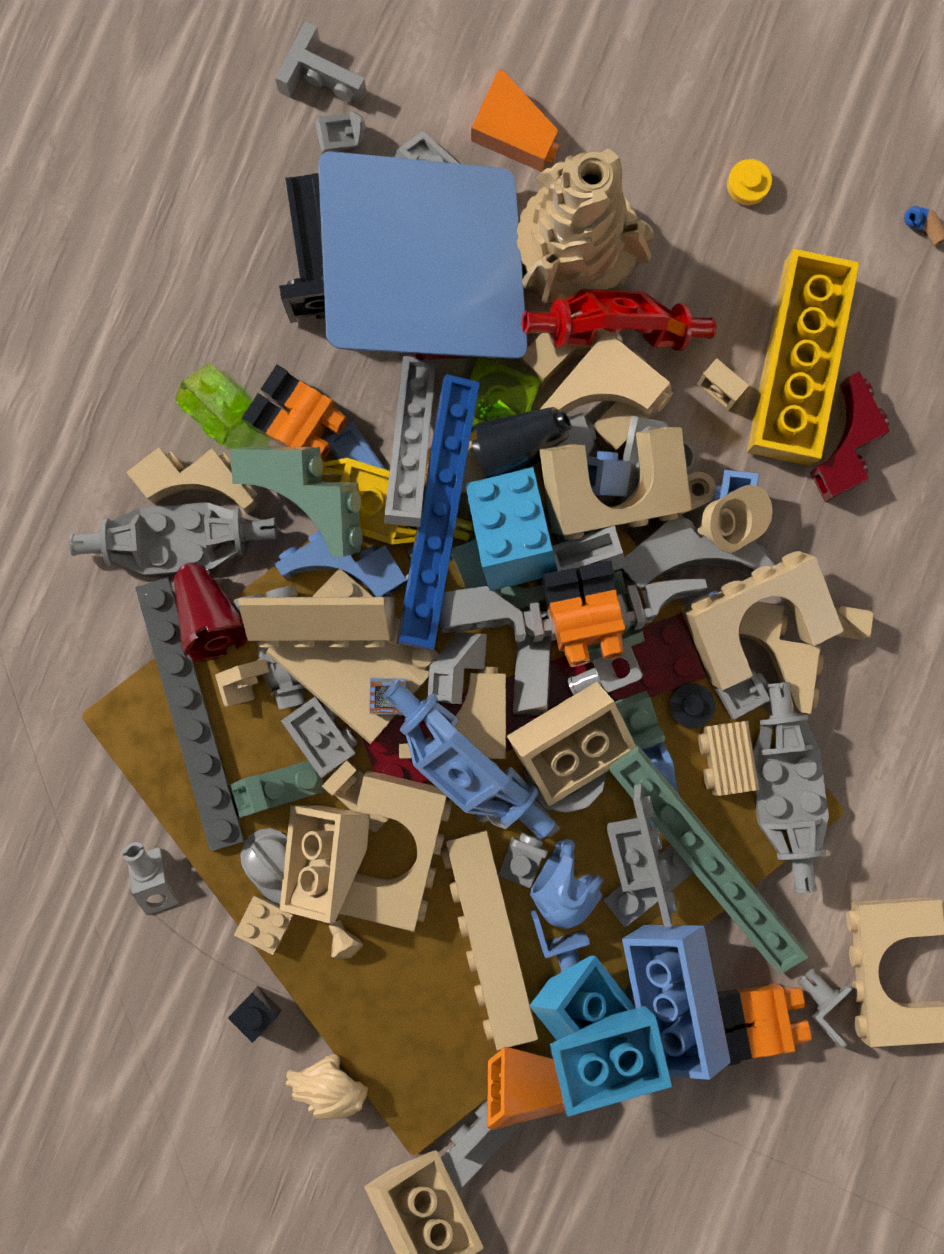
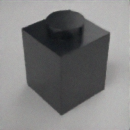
(255, 1014)

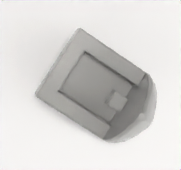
(340, 131)

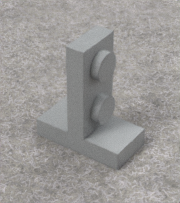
(316, 70)

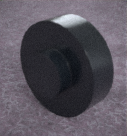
(691, 705)

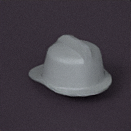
(265, 861)

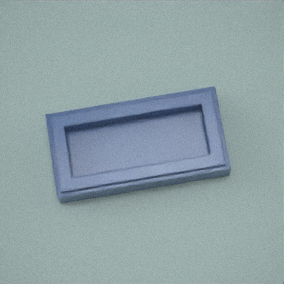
(353, 446)

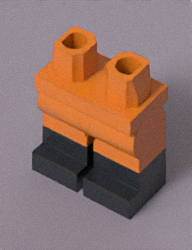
(307, 416)
(587, 624)
(759, 1021)

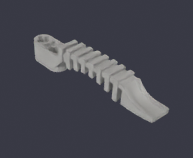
(484, 609)

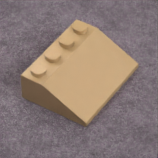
(343, 674)

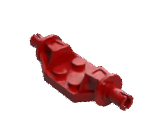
(617, 311)

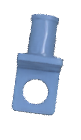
(564, 946)

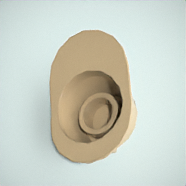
(737, 518)

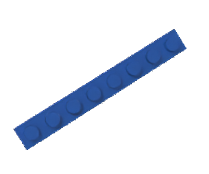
(438, 513)

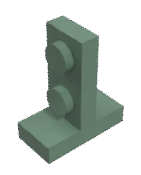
(275, 788)

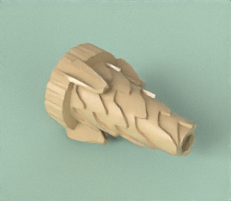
(580, 229)

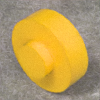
(749, 182)

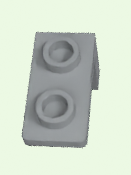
(522, 859)

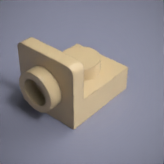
(237, 682)

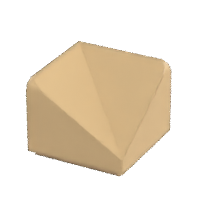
(855, 622)

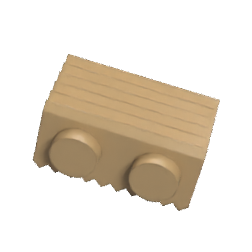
(728, 758)

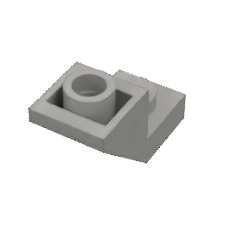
(447, 670)

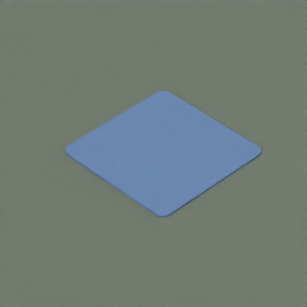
(420, 257)

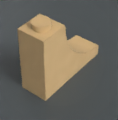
(612, 374)
(482, 714)

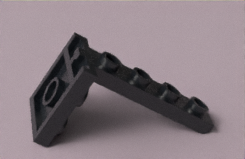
(305, 294)

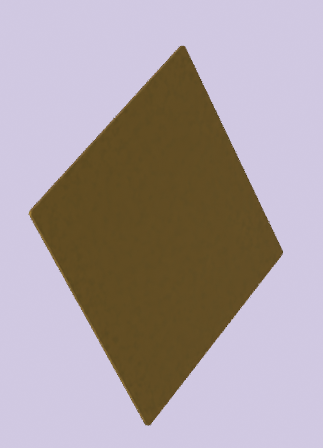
(407, 1000)

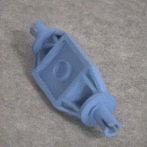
(461, 768)

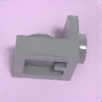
(745, 695)

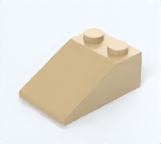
(321, 859)

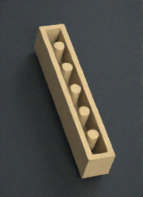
(491, 940)

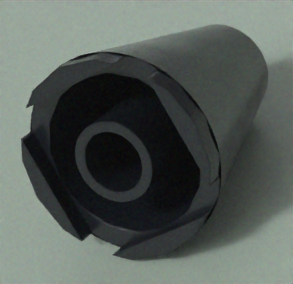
(515, 440)

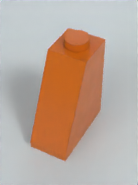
(514, 125)
(521, 1088)

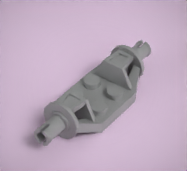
(173, 536)
(791, 788)

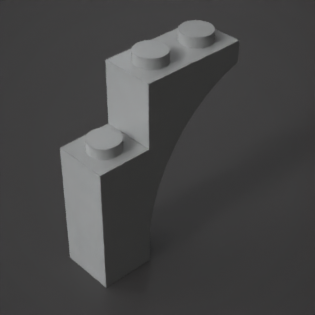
(679, 547)

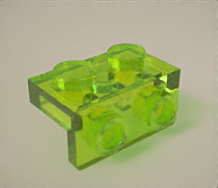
(212, 402)

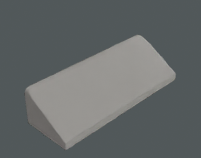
(532, 675)

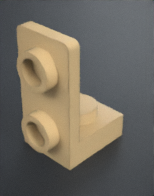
(346, 787)

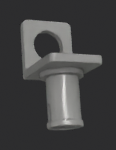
(605, 674)
(148, 877)
(826, 999)

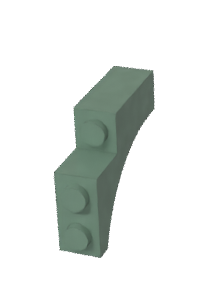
(297, 475)

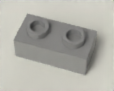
(590, 549)

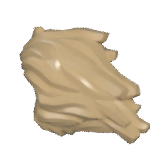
(327, 1089)

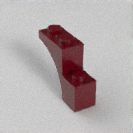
(863, 426)

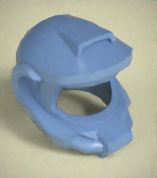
(559, 894)

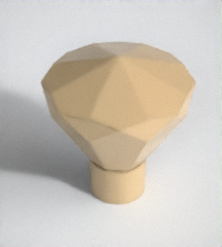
(343, 943)

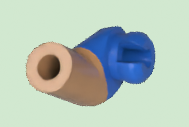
(926, 221)

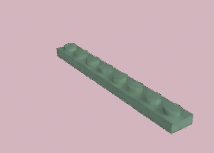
(710, 862)

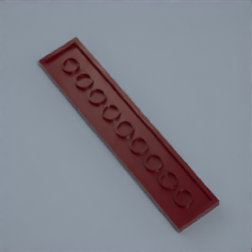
(665, 660)

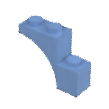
(374, 570)

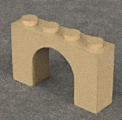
(545, 360)
(659, 493)
(717, 618)
(420, 809)
(875, 928)

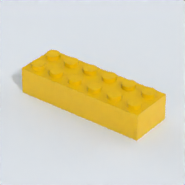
(803, 357)

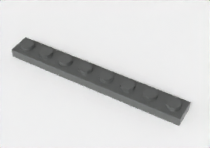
(190, 716)

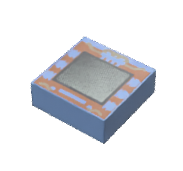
(378, 687)

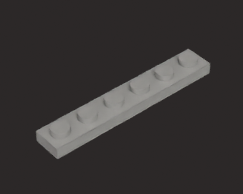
(410, 443)

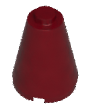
(205, 615)

